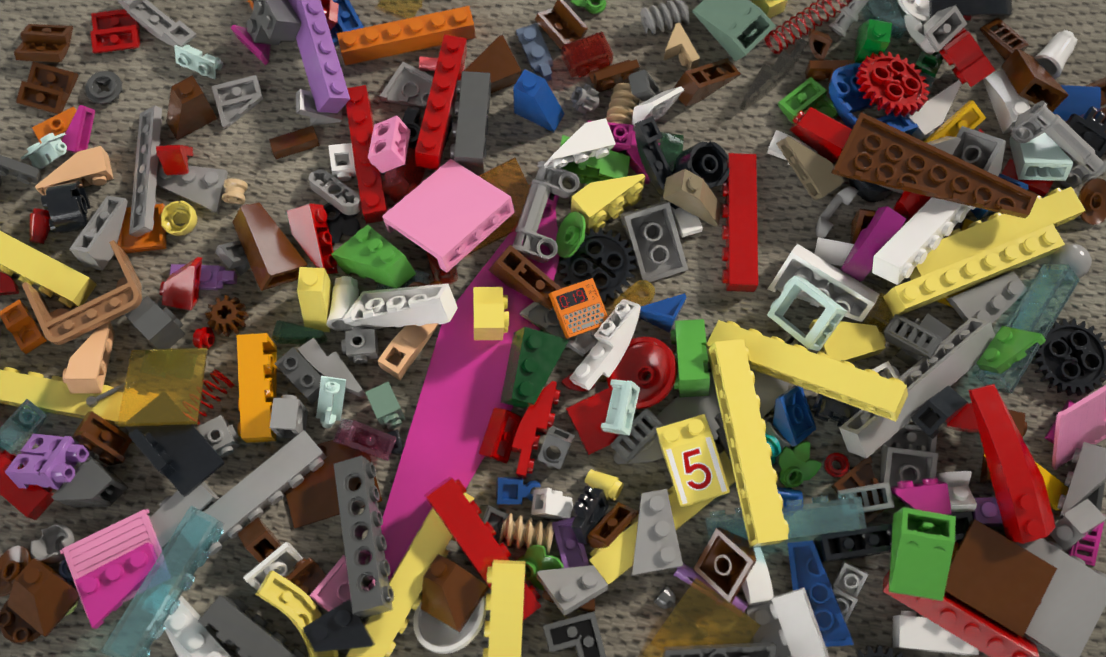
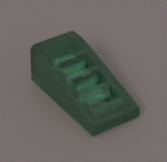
(296, 334)

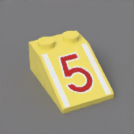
(692, 460)

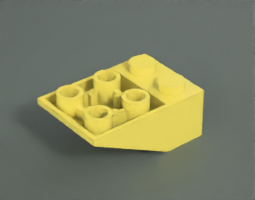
(607, 199)

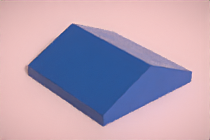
(793, 416)

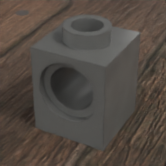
(560, 439)

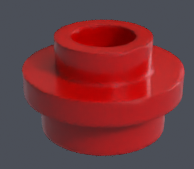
(203, 337)
(842, 459)

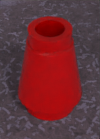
(39, 225)

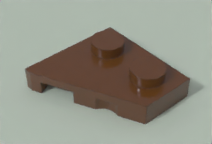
(860, 476)

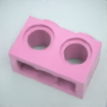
(389, 144)

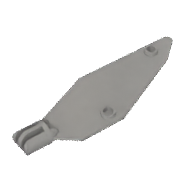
(683, 408)

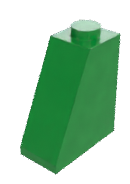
(872, 38)

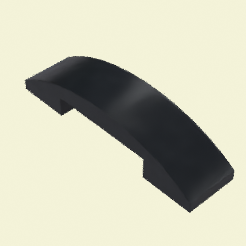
(973, 7)
(651, 155)

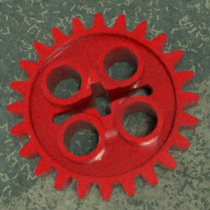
(892, 84)

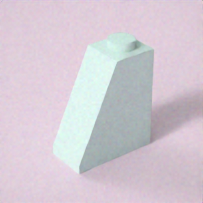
(1040, 159)

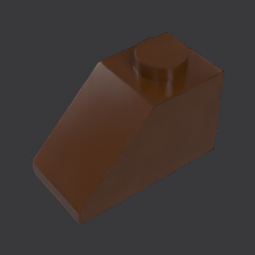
(259, 540)

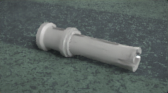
(848, 15)

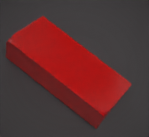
(500, 435)

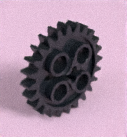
(610, 249)
(1089, 349)

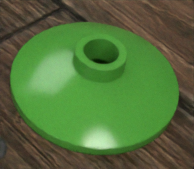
(570, 234)

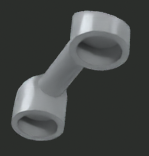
(844, 196)

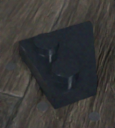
(338, 630)

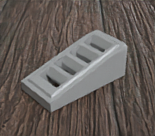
(887, 495)

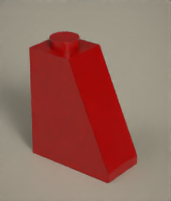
(821, 133)

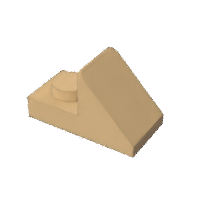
(680, 44)

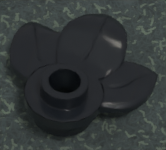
(341, 223)

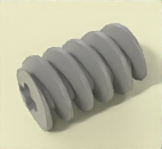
(664, 15)

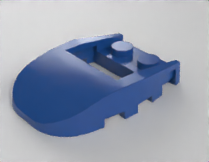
(849, 99)

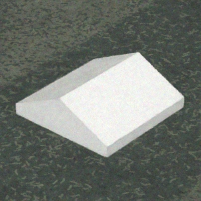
(656, 106)
(280, 561)

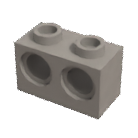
(288, 416)

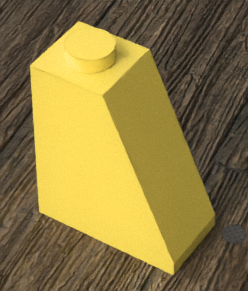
(314, 297)
(853, 342)

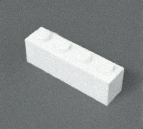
(836, 284)
(402, 307)
(191, 637)

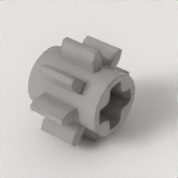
(585, 99)

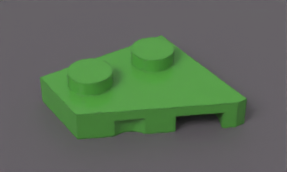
(1007, 348)

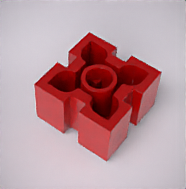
(967, 57)

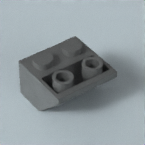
(91, 487)

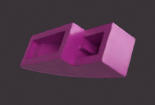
(880, 230)

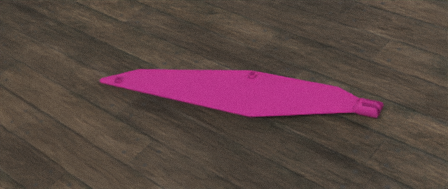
(456, 402)

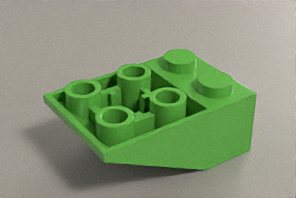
(921, 553)

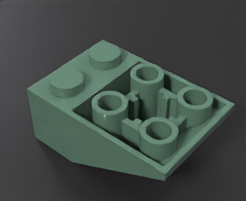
(734, 24)

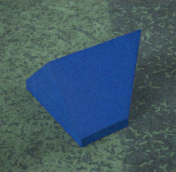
(664, 312)

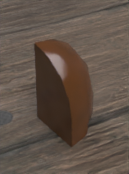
(819, 43)

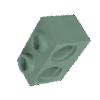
(385, 406)

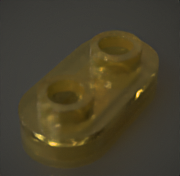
(631, 293)

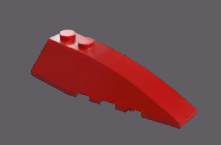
(1012, 469)

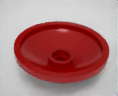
(647, 357)

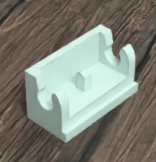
(621, 407)

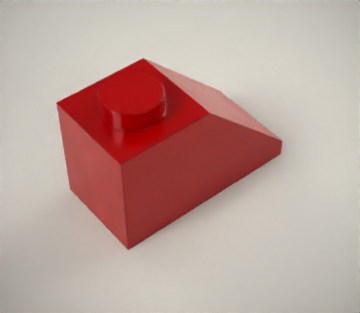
(182, 286)

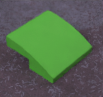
(805, 96)

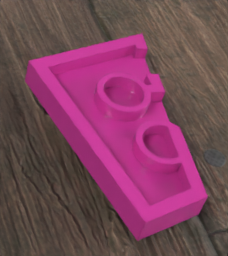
(112, 583)

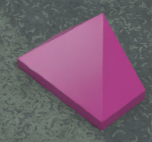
(260, 50)

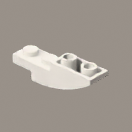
(612, 344)

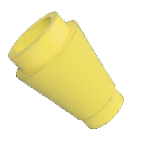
(610, 484)

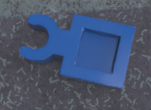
(511, 490)

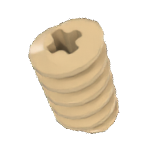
(621, 104)
(526, 533)

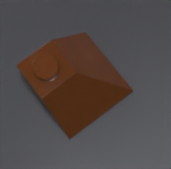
(450, 593)
(42, 596)

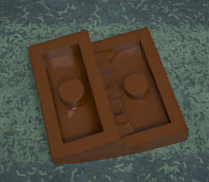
(44, 43)
(47, 88)

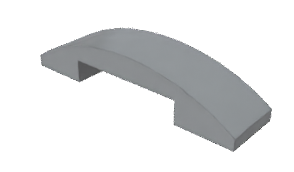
(158, 23)

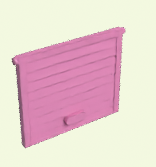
(1079, 424)
(110, 544)

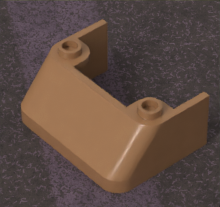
(67, 325)

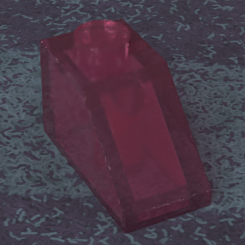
(364, 439)

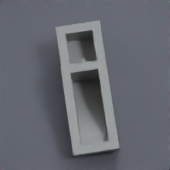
(330, 366)

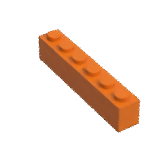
(405, 35)

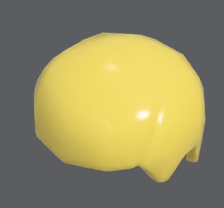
(178, 213)

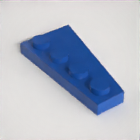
(810, 573)

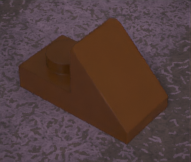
(823, 69)

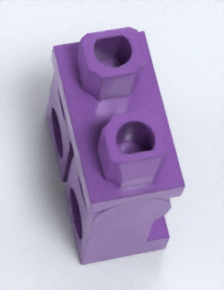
(49, 463)

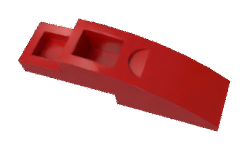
(536, 419)

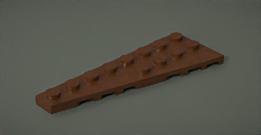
(902, 162)

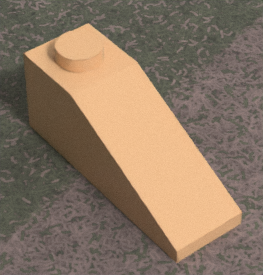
(90, 362)

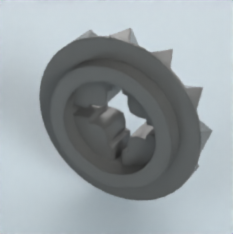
(103, 78)

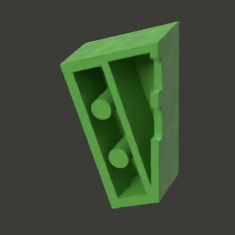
(594, 170)
(374, 258)
(691, 358)

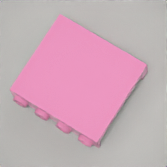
(450, 213)

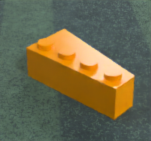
(256, 386)

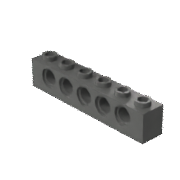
(380, 597)

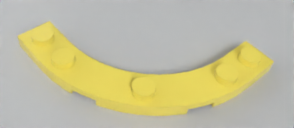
(294, 605)

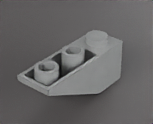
(1087, 477)

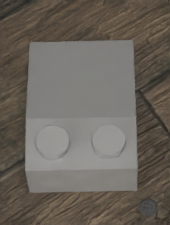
(654, 241)

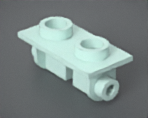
(193, 59)
(47, 151)
(330, 400)

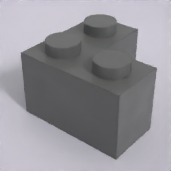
(273, 22)
(156, 323)
(578, 632)

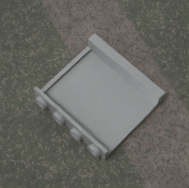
(1069, 604)

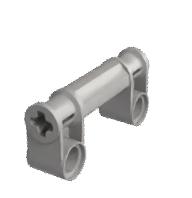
(1041, 120)
(534, 209)

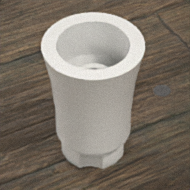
(1057, 53)
(343, 297)

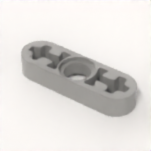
(331, 183)

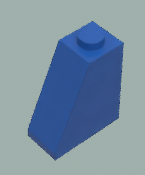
(536, 101)

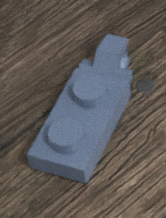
(535, 50)

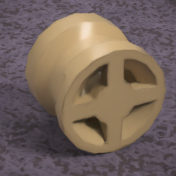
(234, 191)

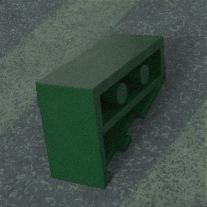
(530, 365)

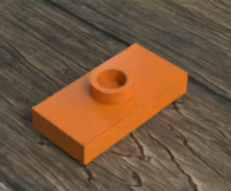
(57, 124)

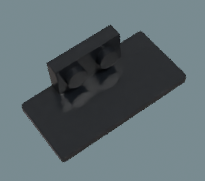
(177, 453)

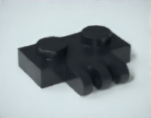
(1091, 129)
(589, 512)

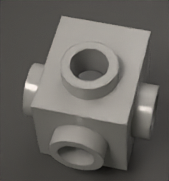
(360, 345)
(220, 435)

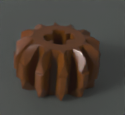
(232, 320)

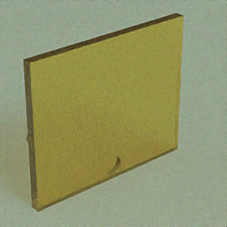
(163, 387)
(702, 619)

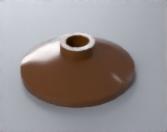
(1094, 201)
(11, 565)

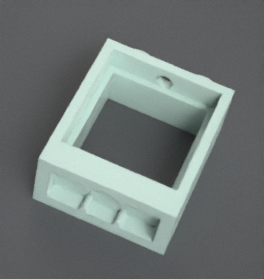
(824, 325)

